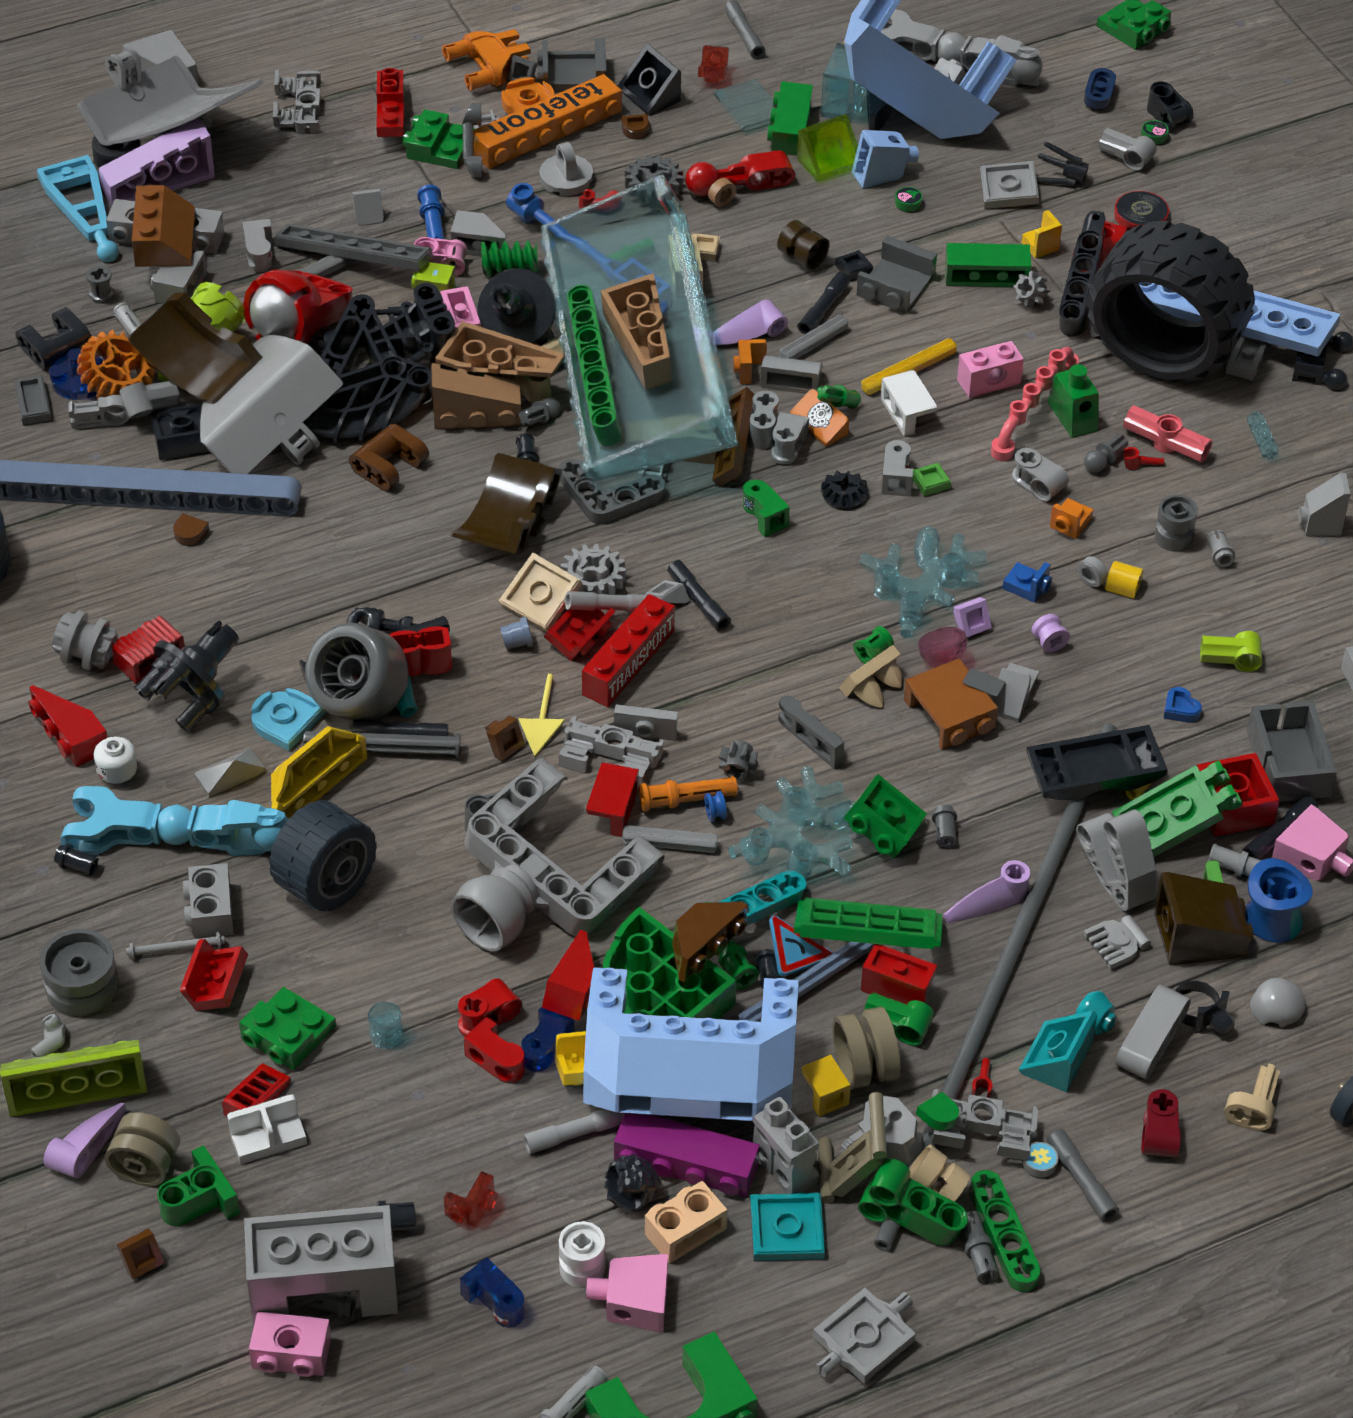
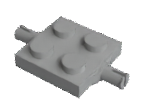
(864, 1335)

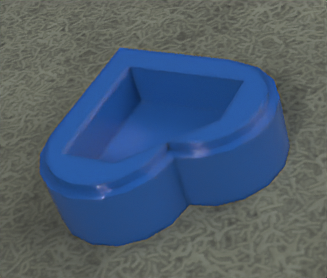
(1181, 706)

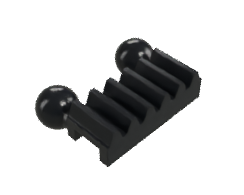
(1313, 366)

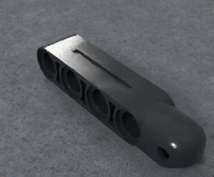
(1078, 282)

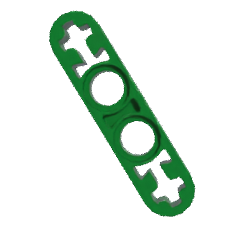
(1008, 1229)

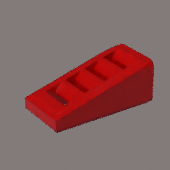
(241, 1092)

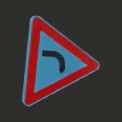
(792, 951)

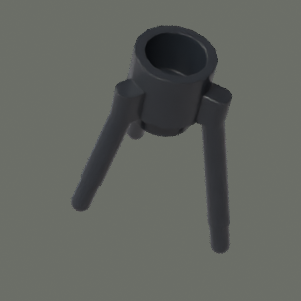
(1074, 168)

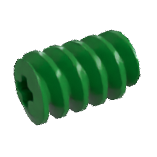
(509, 258)

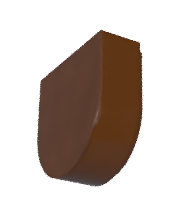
(635, 126)
(189, 529)

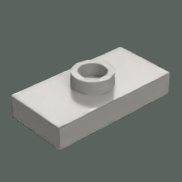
(647, 722)

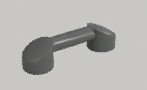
(472, 117)

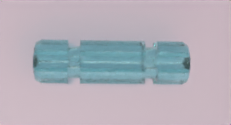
(1262, 435)

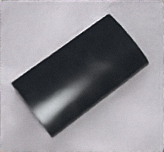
(178, 431)

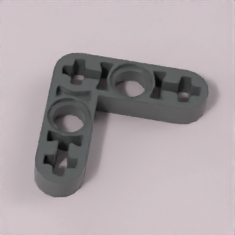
(644, 491)

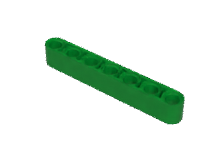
(594, 365)

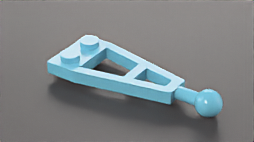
(74, 173)

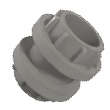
(84, 640)

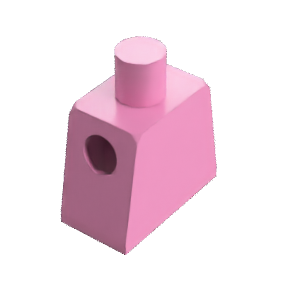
(1314, 845)
(634, 1291)

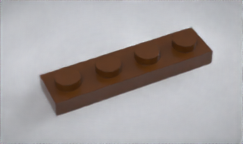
(730, 461)

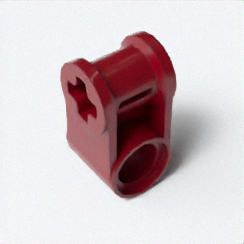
(1161, 1125)

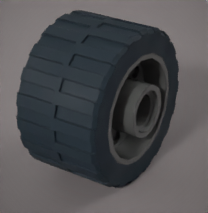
(322, 855)

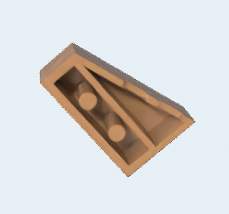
(473, 400)

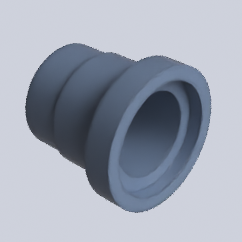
(517, 634)

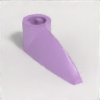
(753, 322)
(995, 895)
(83, 1144)

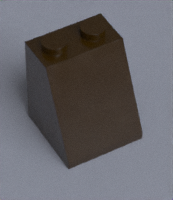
(1201, 920)

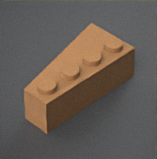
(637, 323)

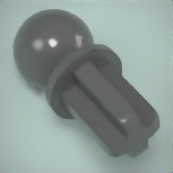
(541, 411)
(1105, 453)

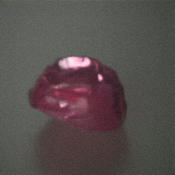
(942, 645)

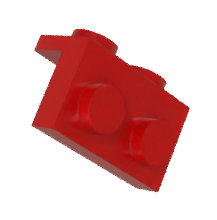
(576, 629)
(212, 976)

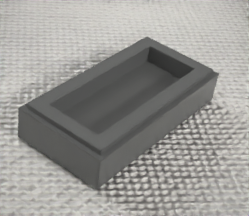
(32, 400)

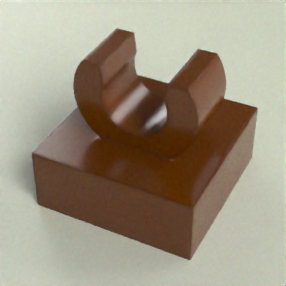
(505, 737)
(140, 1253)

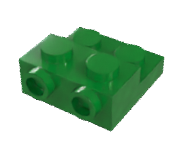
(1135, 22)
(434, 140)
(885, 816)
(286, 1027)

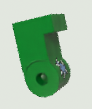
(766, 506)

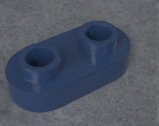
(1100, 88)

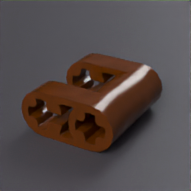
(371, 459)

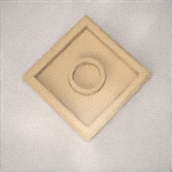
(539, 592)

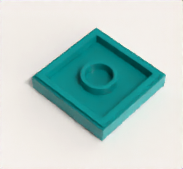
(787, 1227)

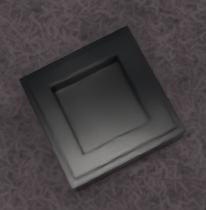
(853, 263)

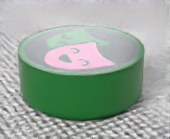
(1155, 130)
(908, 199)

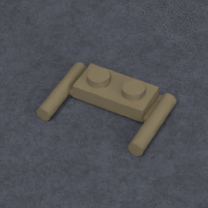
(857, 1160)

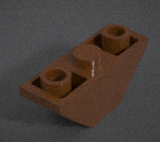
(705, 933)

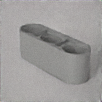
(1153, 1031)

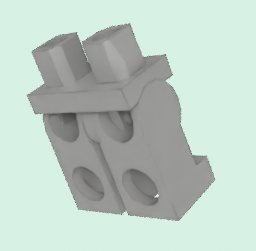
(788, 1147)

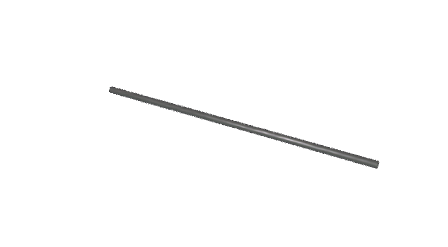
(1000, 975)

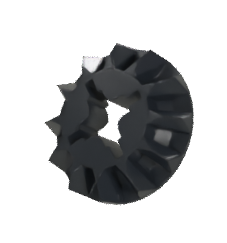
(853, 496)

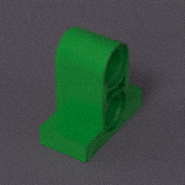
(191, 1195)

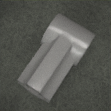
(1133, 151)
(144, 399)

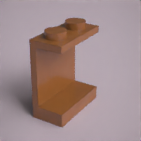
(954, 706)

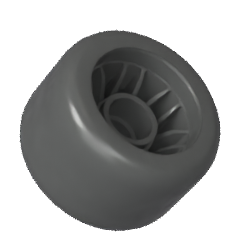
(356, 672)

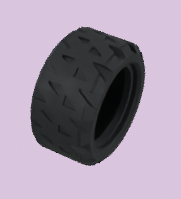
(1191, 266)

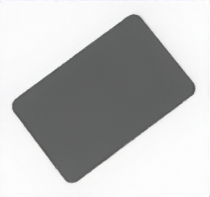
(983, 682)

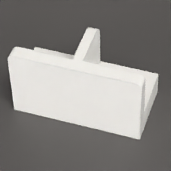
(906, 399)
(266, 1129)

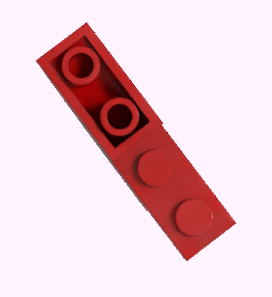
(390, 103)

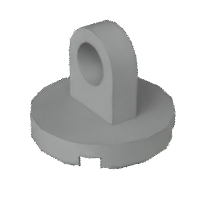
(566, 172)

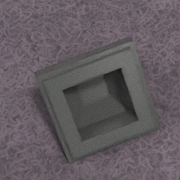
(521, 68)

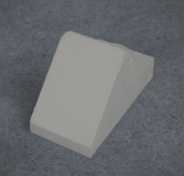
(1016, 691)

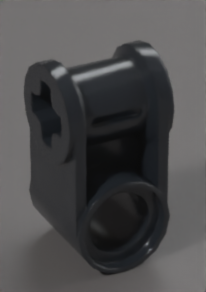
(1168, 105)

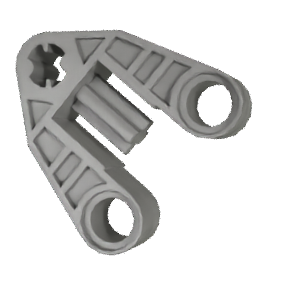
(1121, 857)

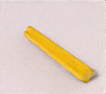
(915, 362)

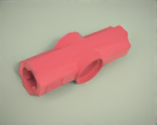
(1167, 433)

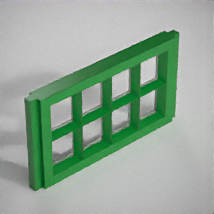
(868, 923)

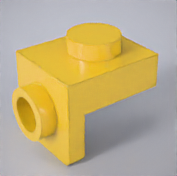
(570, 1057)

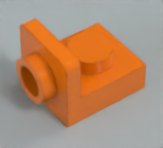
(1070, 517)

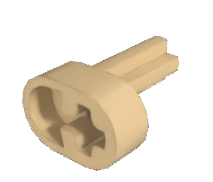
(1255, 1109)

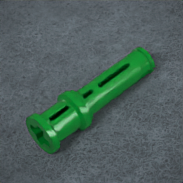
(737, 965)

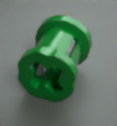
(873, 644)

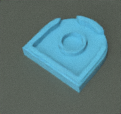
(285, 716)

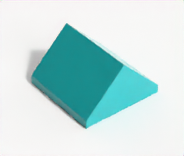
(1060, 1050)

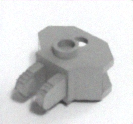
(902, 1137)

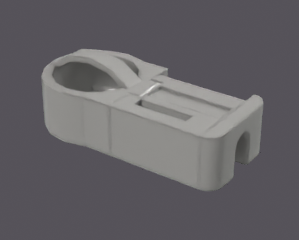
(95, 415)

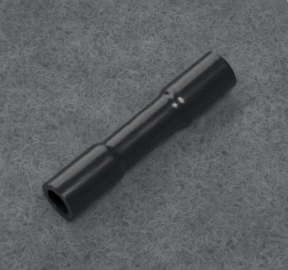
(831, 293)
(708, 606)
(381, 727)
(1266, 840)

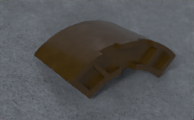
(192, 351)
(511, 504)

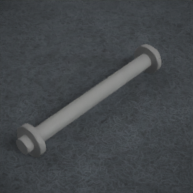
(132, 951)

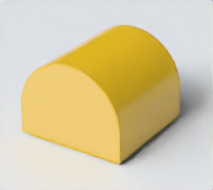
(1124, 579)

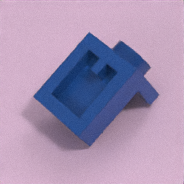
(1027, 581)

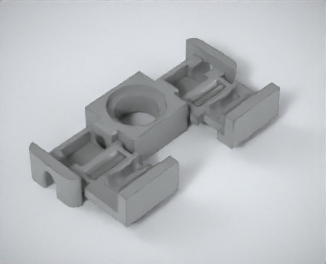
(305, 114)
(585, 736)
(1014, 1126)

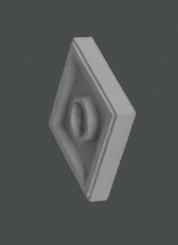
(1009, 184)

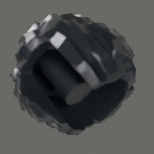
(631, 1182)

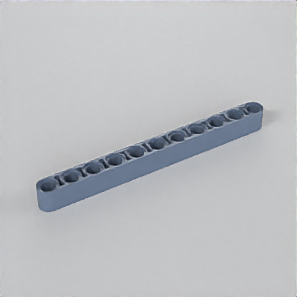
(149, 488)

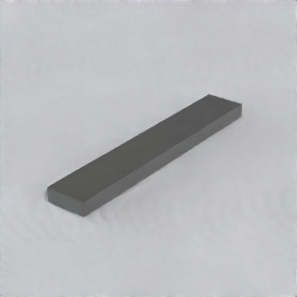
(353, 246)

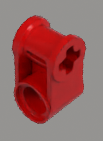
(491, 1001)

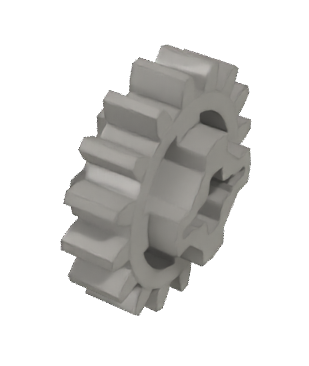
(594, 569)

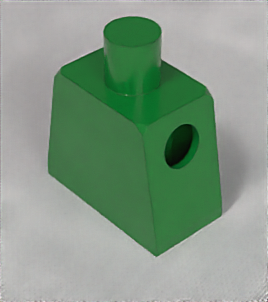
(1075, 401)

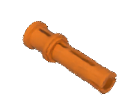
(672, 794)

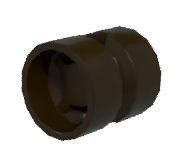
(803, 244)

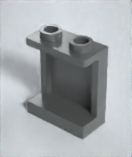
(570, 68)

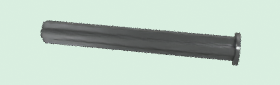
(406, 743)

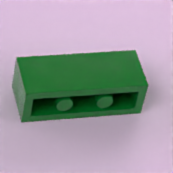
(789, 116)
(986, 264)

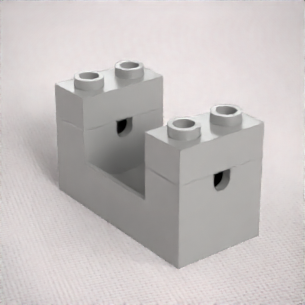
(321, 1255)

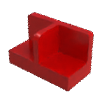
(614, 795)
(896, 975)

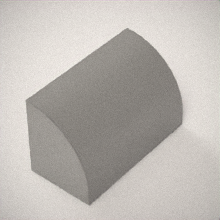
(790, 374)

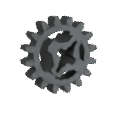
(653, 167)

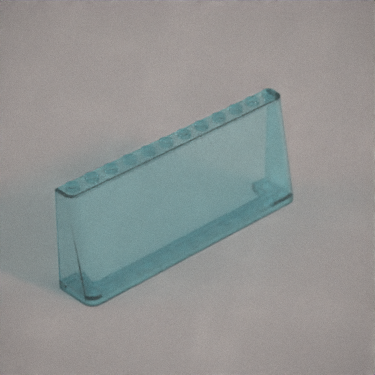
(612, 244)

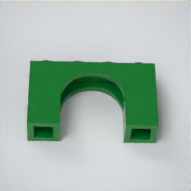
(712, 1372)

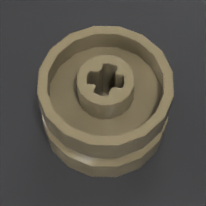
(866, 1047)

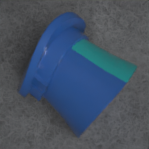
(1276, 900)

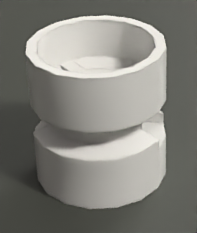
(581, 1253)

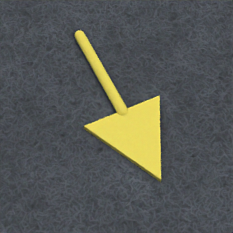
(541, 730)

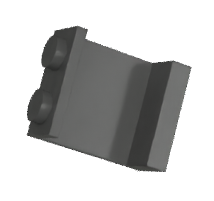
(898, 275)

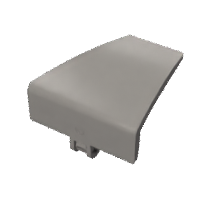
(150, 99)
(269, 406)

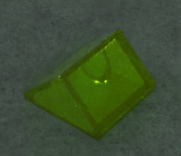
(827, 147)

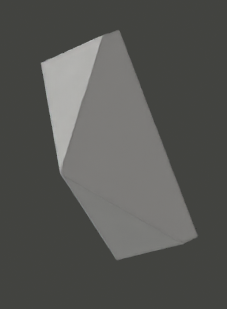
(229, 772)

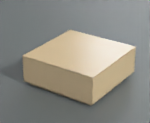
(708, 246)

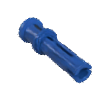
(431, 210)

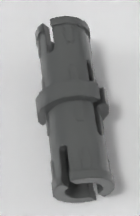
(979, 1249)

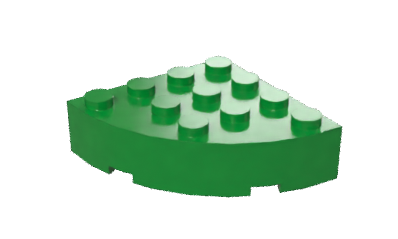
(652, 983)

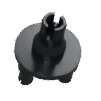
(530, 303)
(192, 670)

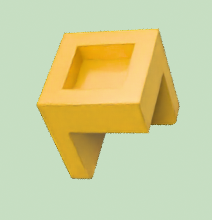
(1044, 239)
(828, 1084)

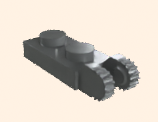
(811, 731)

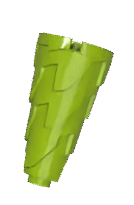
(223, 309)

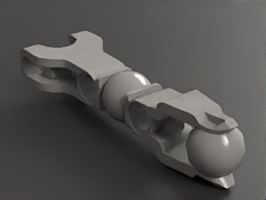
(931, 43)

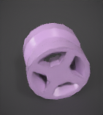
(1050, 633)

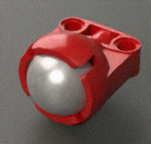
(294, 304)

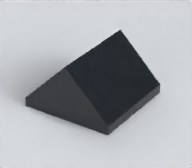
(652, 81)

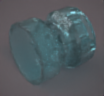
(385, 1025)

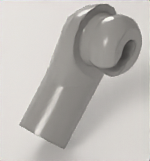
(53, 1037)

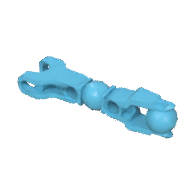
(235, 827)

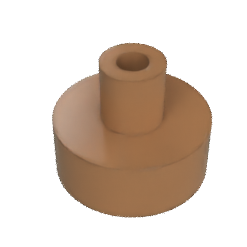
(722, 192)

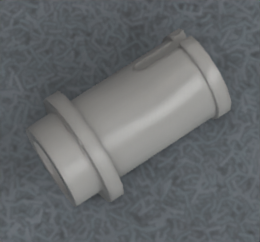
(1223, 554)

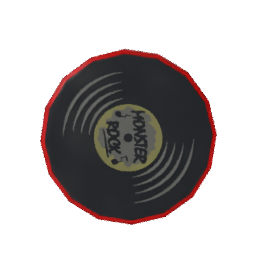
(1140, 208)

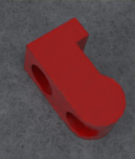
(493, 1053)

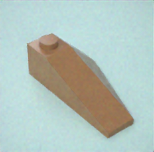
(492, 352)

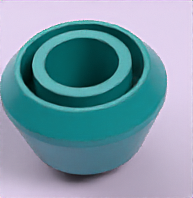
(1103, 1008)

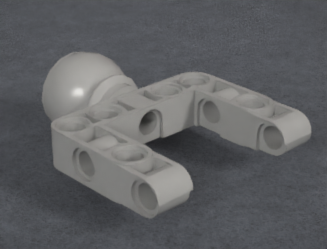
(495, 905)

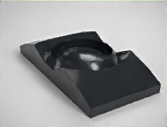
(1097, 763)

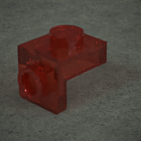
(714, 63)
(473, 1207)

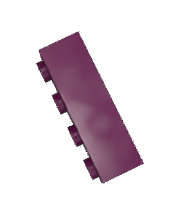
(689, 1152)

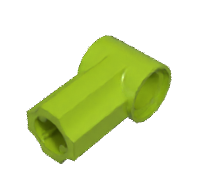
(1242, 650)

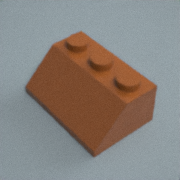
(162, 227)

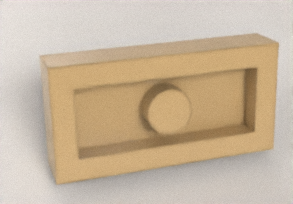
(863, 681)

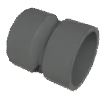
(1176, 523)

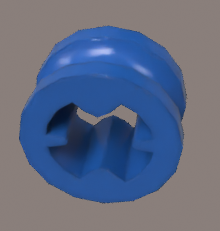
(715, 806)

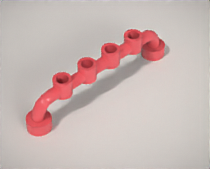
(1059, 361)

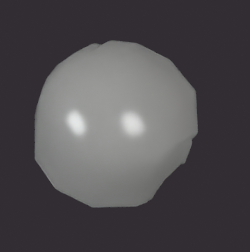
(1278, 1002)

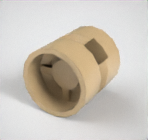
(933, 1164)

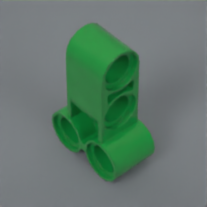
(892, 1195)

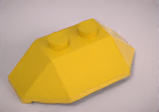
(316, 769)

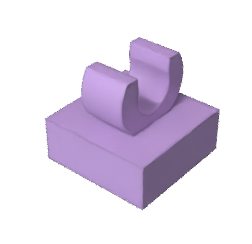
(972, 616)

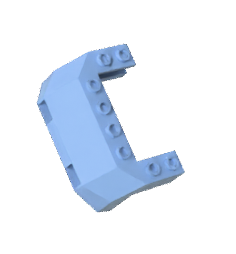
(916, 86)
(687, 1062)

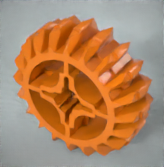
(118, 361)

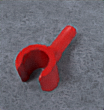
(1133, 459)
(983, 1079)

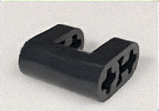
(47, 351)

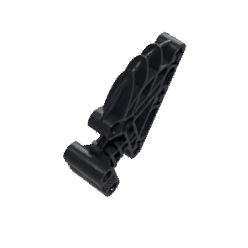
(417, 330)

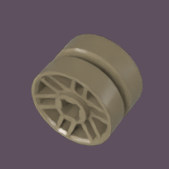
(142, 1149)

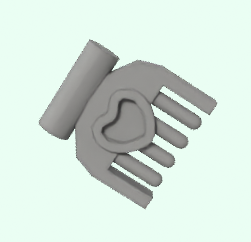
(1121, 940)

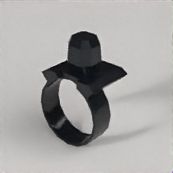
(1214, 1014)

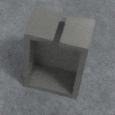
(1295, 755)

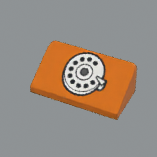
(825, 420)

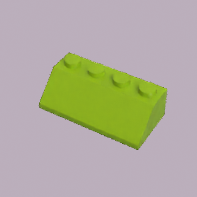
(73, 1078)

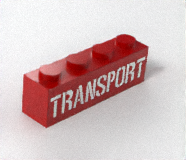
(628, 650)

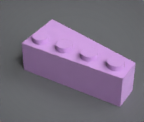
(170, 160)

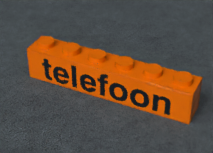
(547, 121)

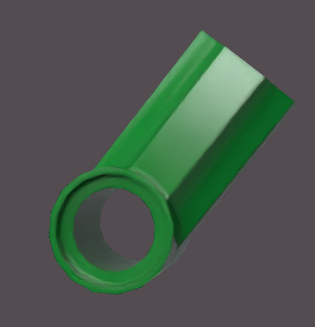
(908, 1020)

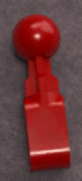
(754, 170)

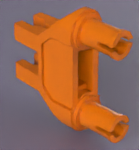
(490, 52)

